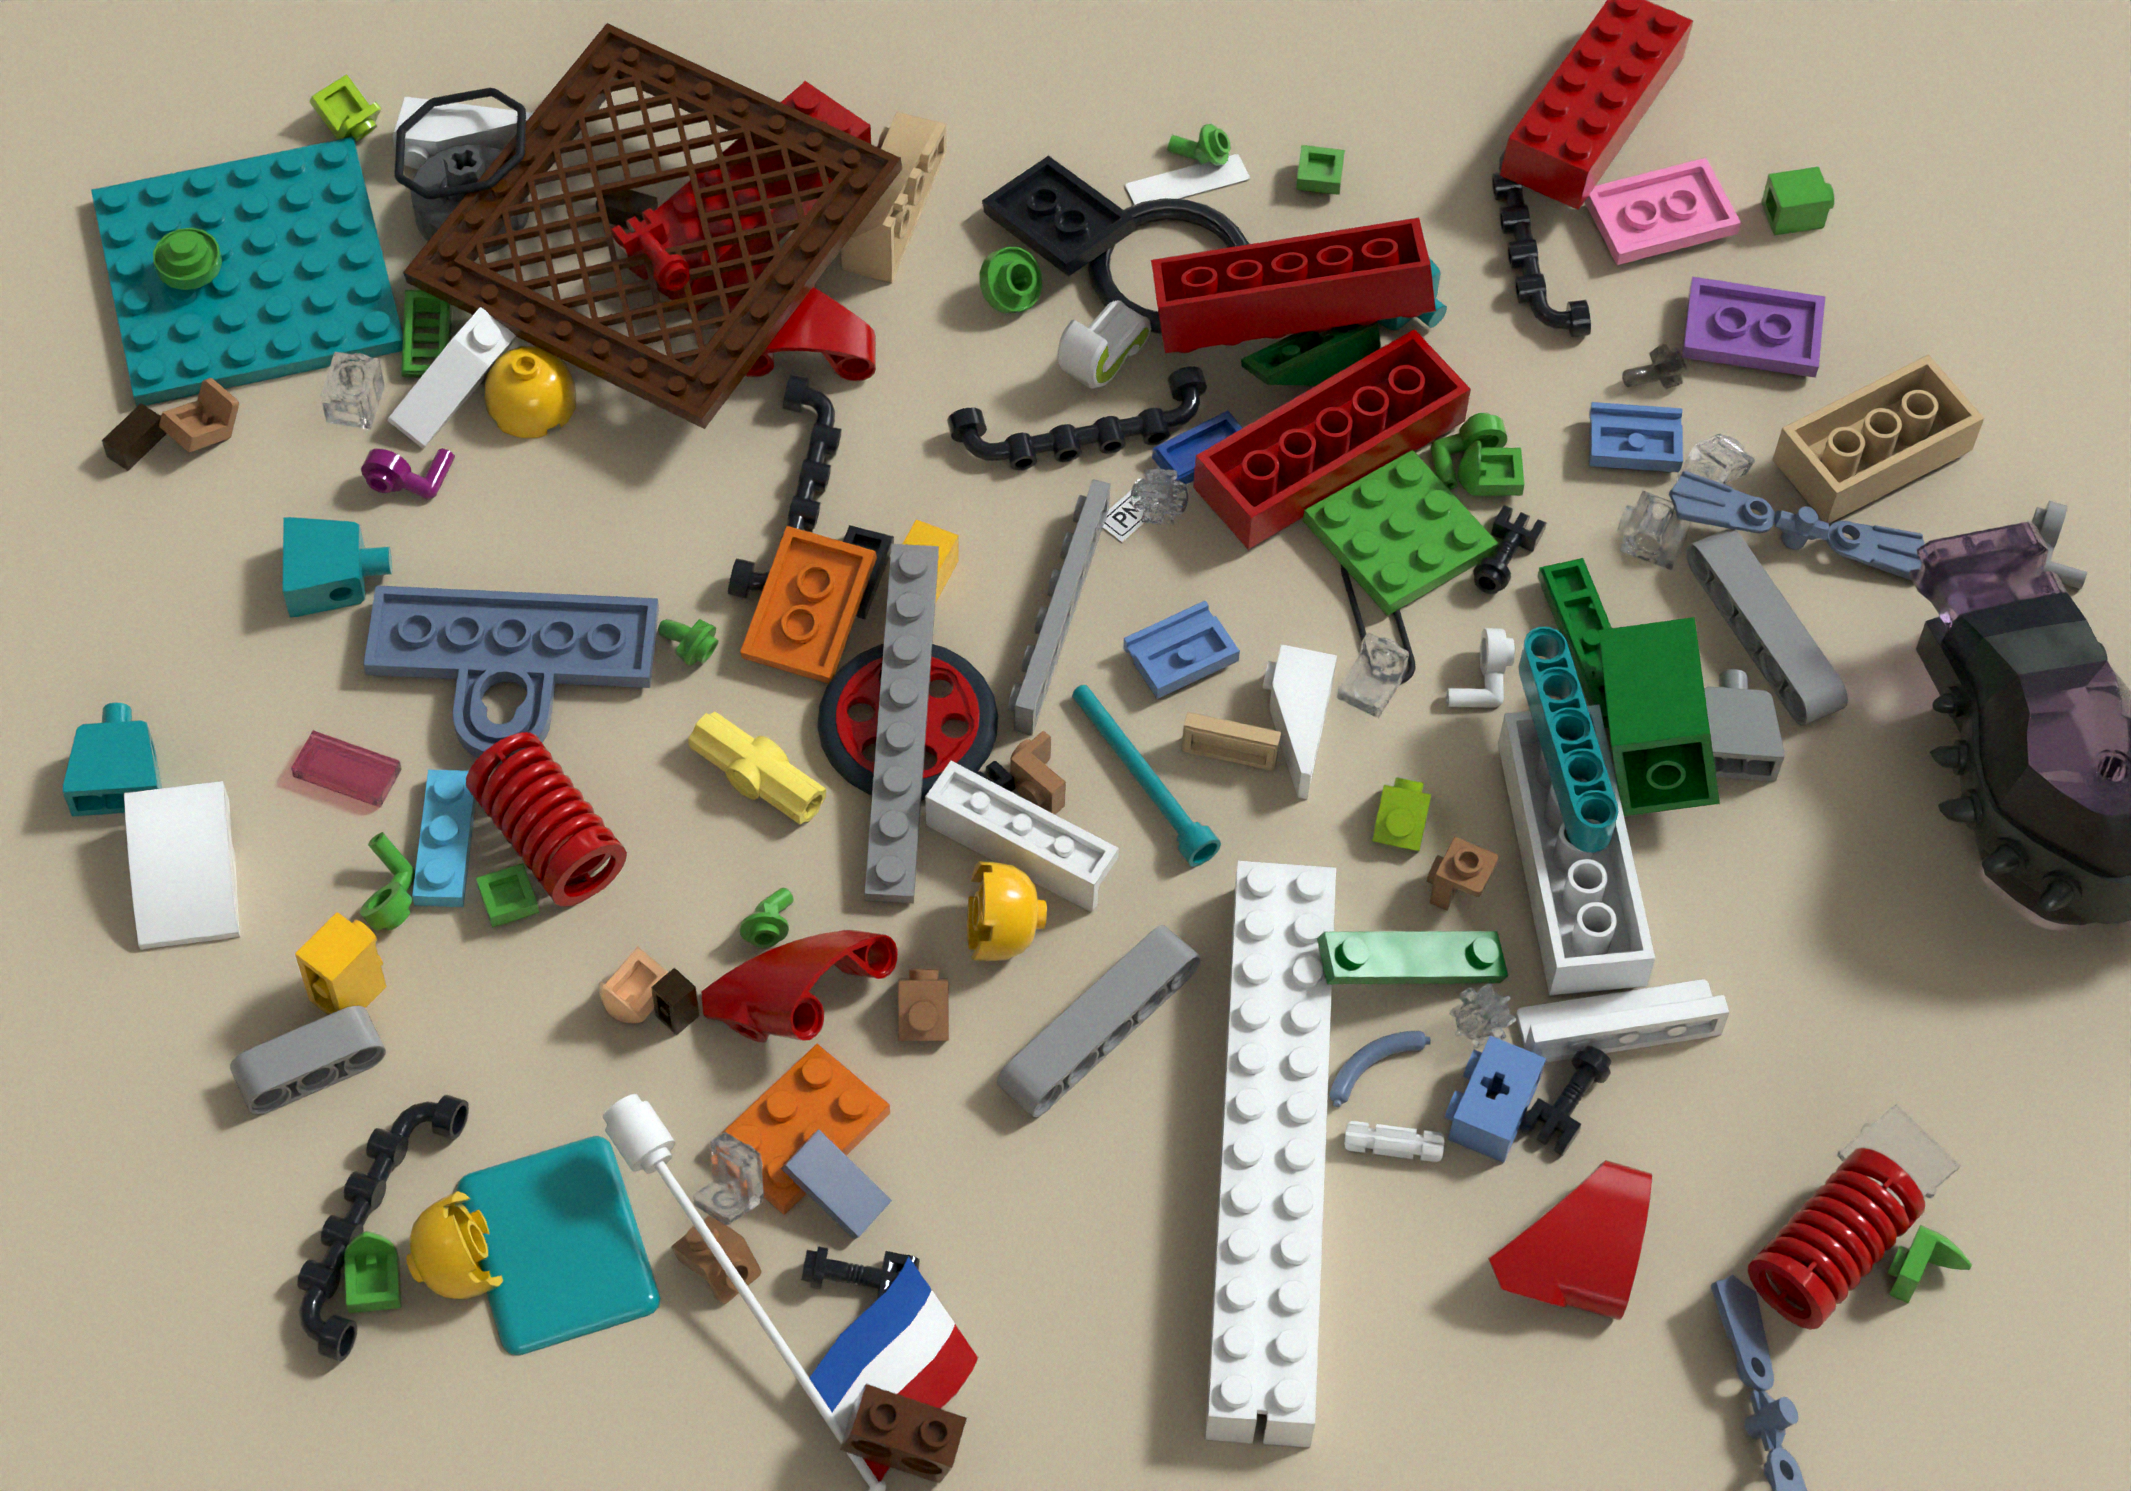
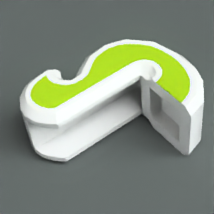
(1099, 351)

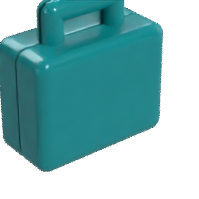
(561, 1244)

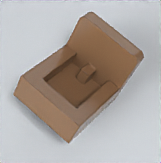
(204, 420)
(1035, 779)
(1463, 869)
(923, 1006)
(697, 1256)

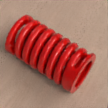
(545, 819)
(1836, 1238)

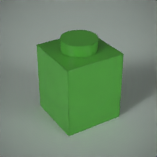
(1797, 200)

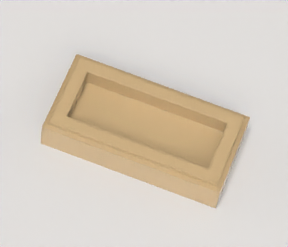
(1230, 741)

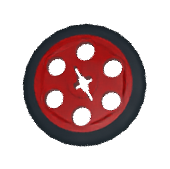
(859, 683)

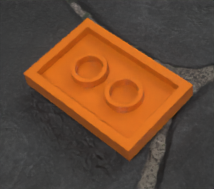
(808, 604)
(807, 1098)

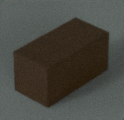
(627, 204)
(133, 437)
(675, 1001)

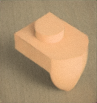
(629, 991)

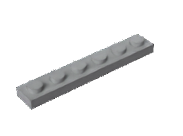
(1054, 622)

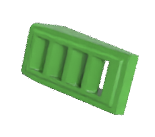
(421, 302)

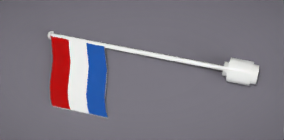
(896, 1344)

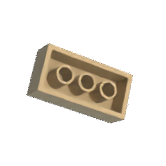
(1877, 439)

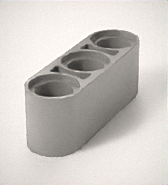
(307, 1059)

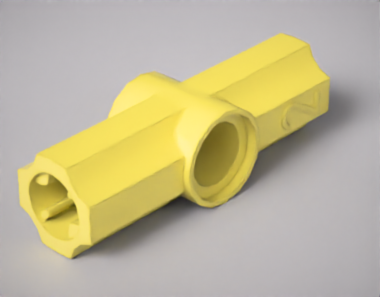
(757, 767)

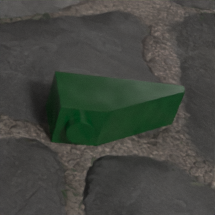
(1313, 356)

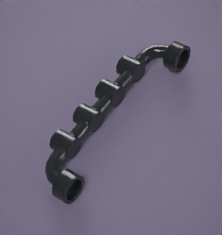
(1524, 254)
(1065, 440)
(813, 476)
(366, 1193)

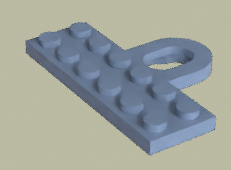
(512, 639)

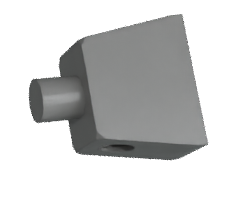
(1743, 729)

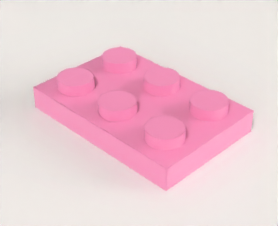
(1662, 211)

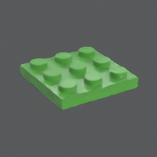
(1399, 532)

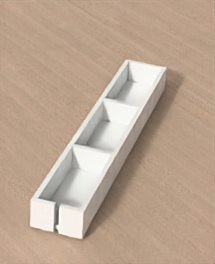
(1272, 1158)

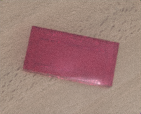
(346, 768)

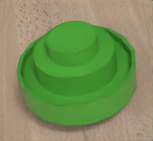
(187, 258)
(1010, 280)

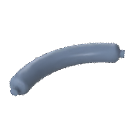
(1368, 1056)

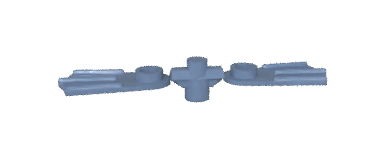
(1722, 506)
(1745, 1329)

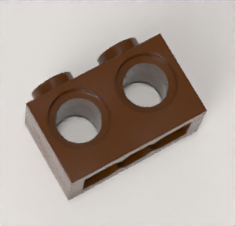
(903, 1433)

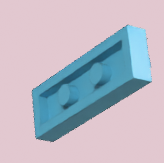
(444, 840)

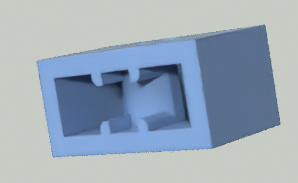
(1487, 1123)

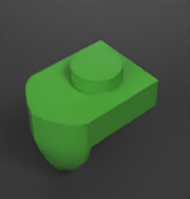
(1491, 471)
(1910, 1263)
(372, 1274)

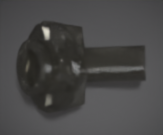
(1667, 367)

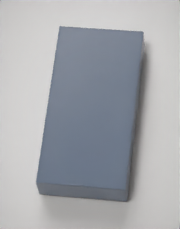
(836, 1184)

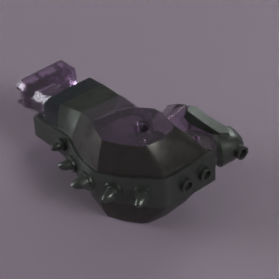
(2037, 725)

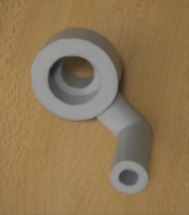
(2049, 523)

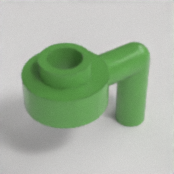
(1479, 427)
(389, 904)

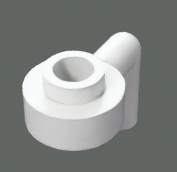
(1495, 655)

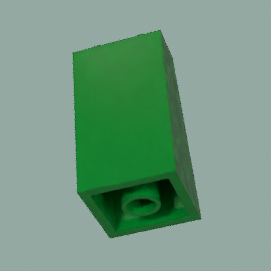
(1658, 717)

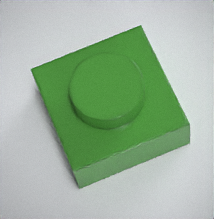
(1320, 169)
(507, 895)

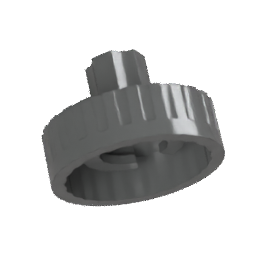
(452, 168)

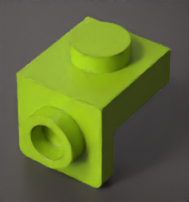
(345, 110)
(1402, 814)

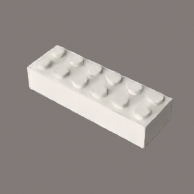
(1581, 902)

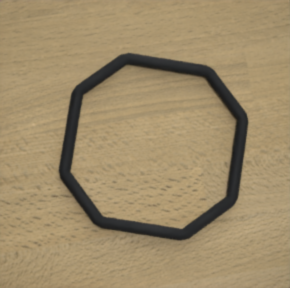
(471, 187)

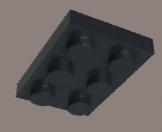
(1058, 215)

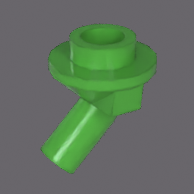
(1211, 147)
(695, 642)
(765, 925)

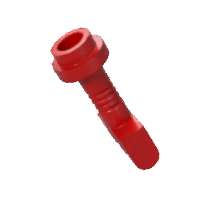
(670, 270)

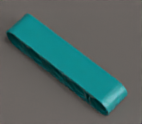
(1563, 757)

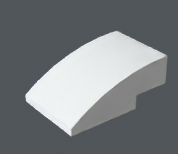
(182, 865)

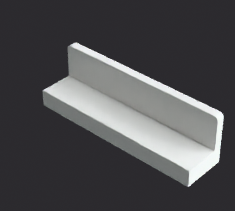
(1019, 835)
(1623, 1020)

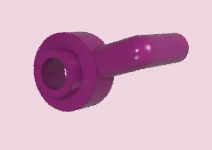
(392, 473)

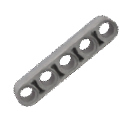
(1767, 626)
(1098, 1021)

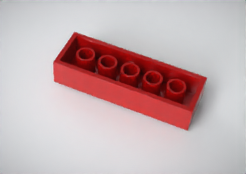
(1595, 99)
(681, 212)
(1293, 285)
(1330, 437)

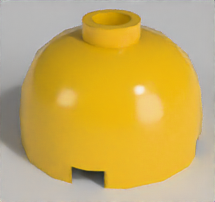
(529, 392)
(1002, 912)
(447, 1248)

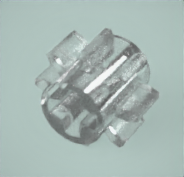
(1159, 496)
(1491, 1008)

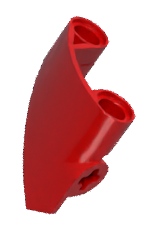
(819, 327)
(774, 987)
(1584, 1246)

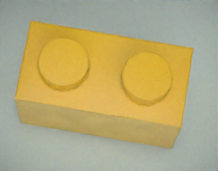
(341, 965)

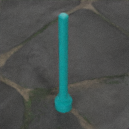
(1195, 841)

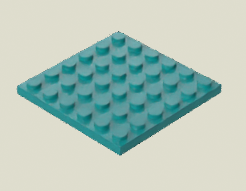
(293, 279)

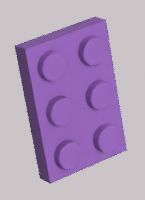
(1753, 327)

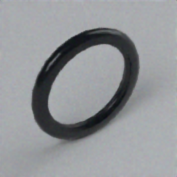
(1153, 211)

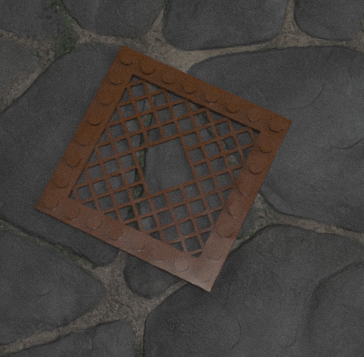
(624, 61)

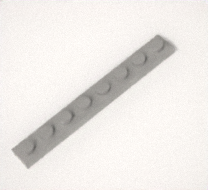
(902, 724)

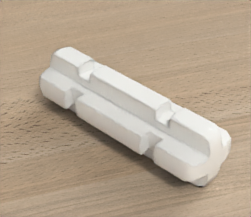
(1394, 1141)

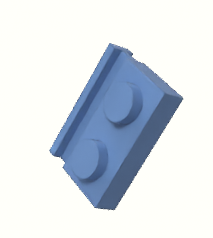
(1635, 437)
(1181, 649)

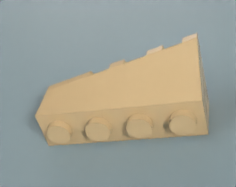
(886, 231)

